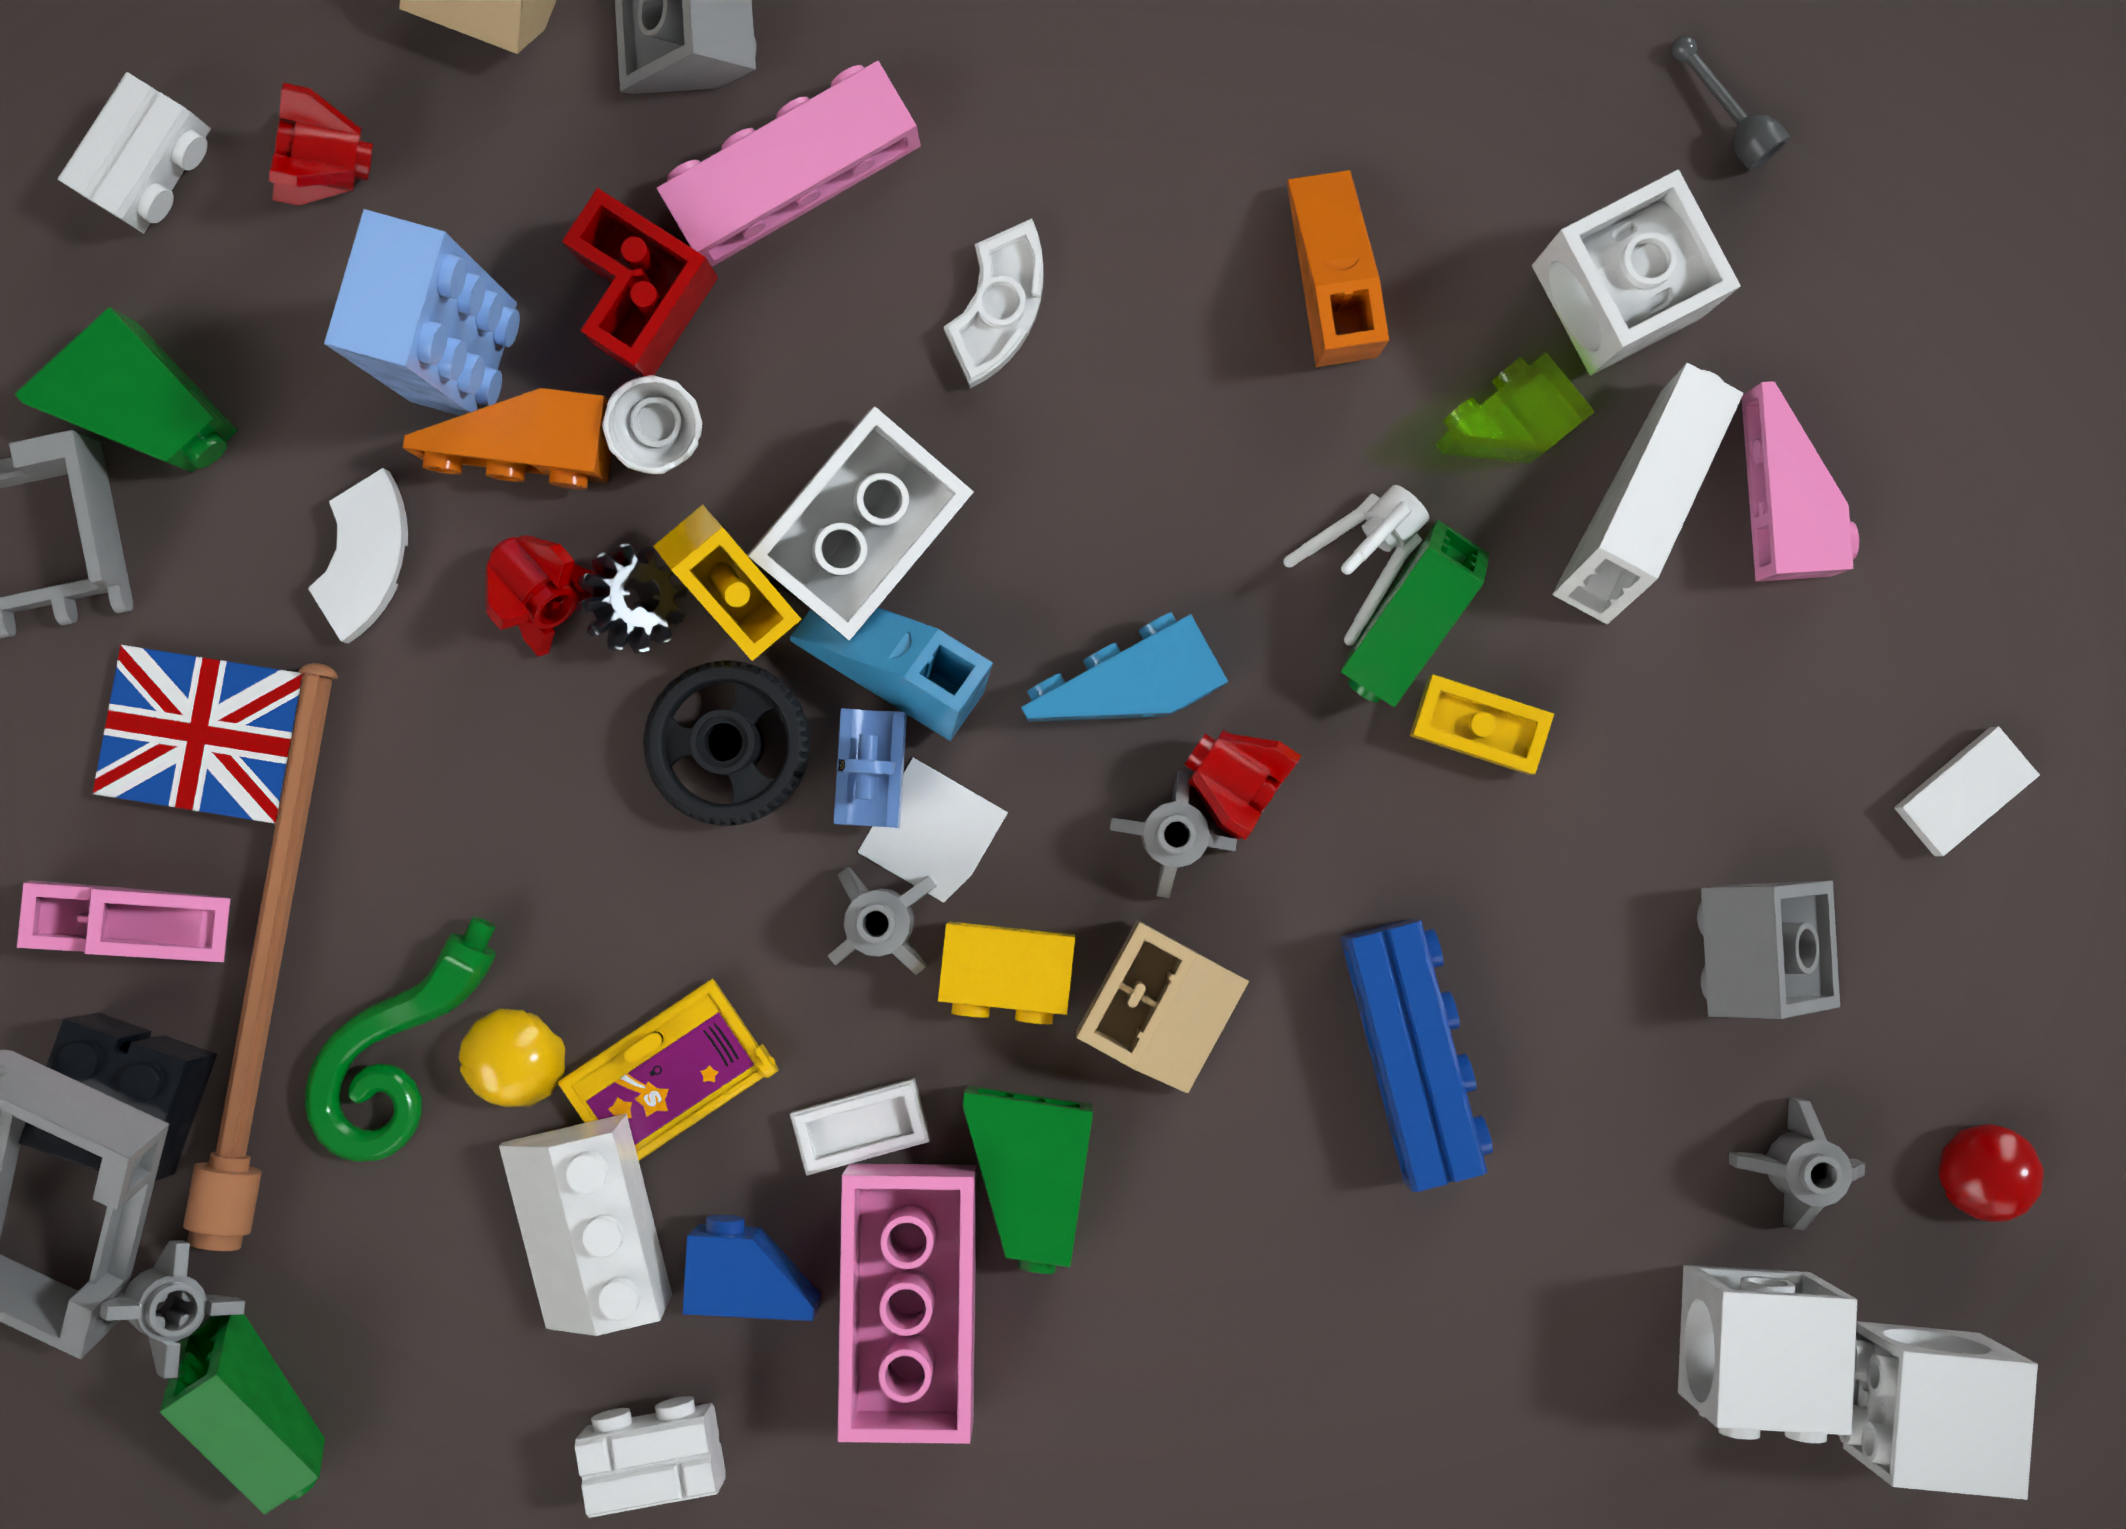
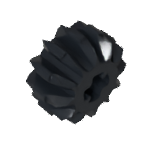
(610, 586)

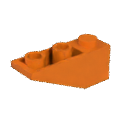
(1337, 270)
(530, 433)

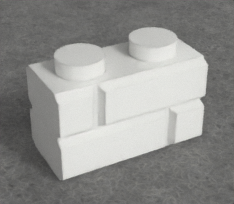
(136, 154)
(649, 1457)

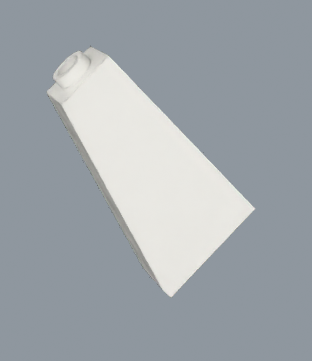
(1649, 495)

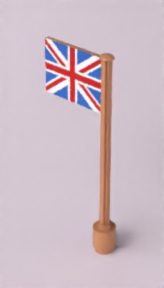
(241, 748)

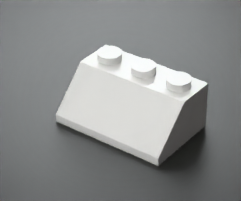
(860, 523)
(588, 1227)

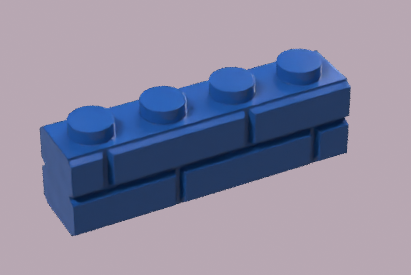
(1415, 1054)

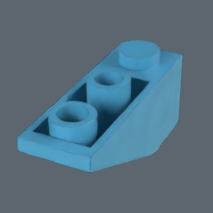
(904, 665)
(1146, 680)

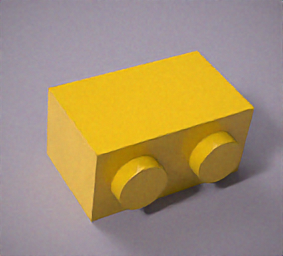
(726, 582)
(1006, 970)

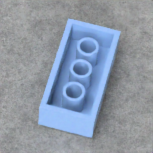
(422, 316)

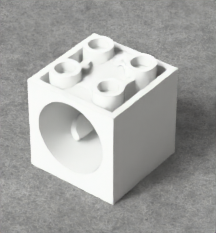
(1634, 272)
(1767, 1352)
(1942, 1410)

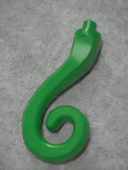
(449, 983)

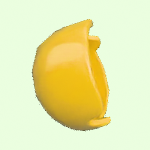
(512, 1058)

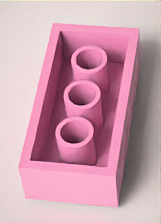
(907, 1303)

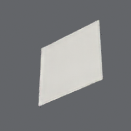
(939, 832)

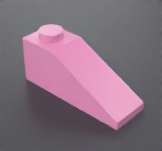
(1795, 506)

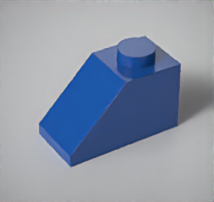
(743, 1274)

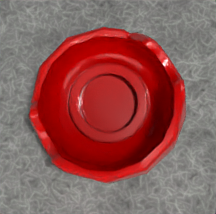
(1991, 1173)

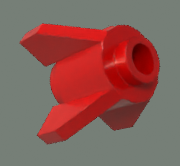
(315, 149)
(532, 587)
(1238, 777)

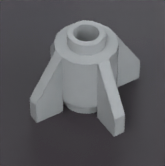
(1153, 834)
(900, 918)
(1803, 1166)
(178, 1316)

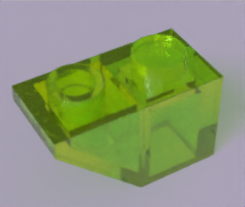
(1519, 421)

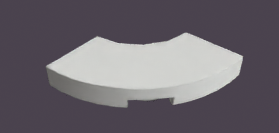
(1003, 305)
(367, 555)

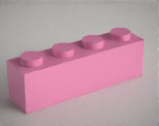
(790, 163)

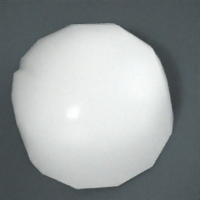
(652, 424)

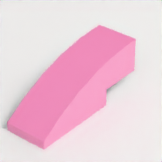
(123, 921)

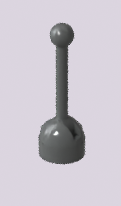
(1757, 135)

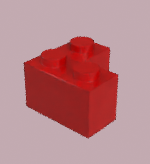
(652, 280)

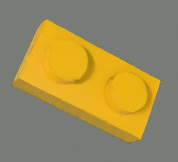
(1481, 724)

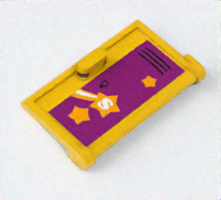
(672, 1084)

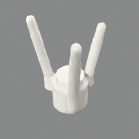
(1389, 524)

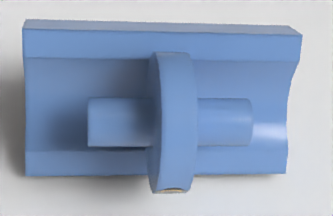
(870, 768)

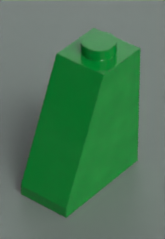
(132, 393)
(1416, 615)
(1032, 1170)
(243, 1413)

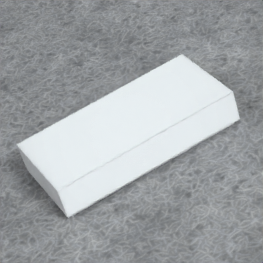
(1966, 791)
(860, 1126)

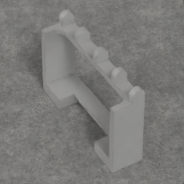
(96, 519)
(130, 1155)

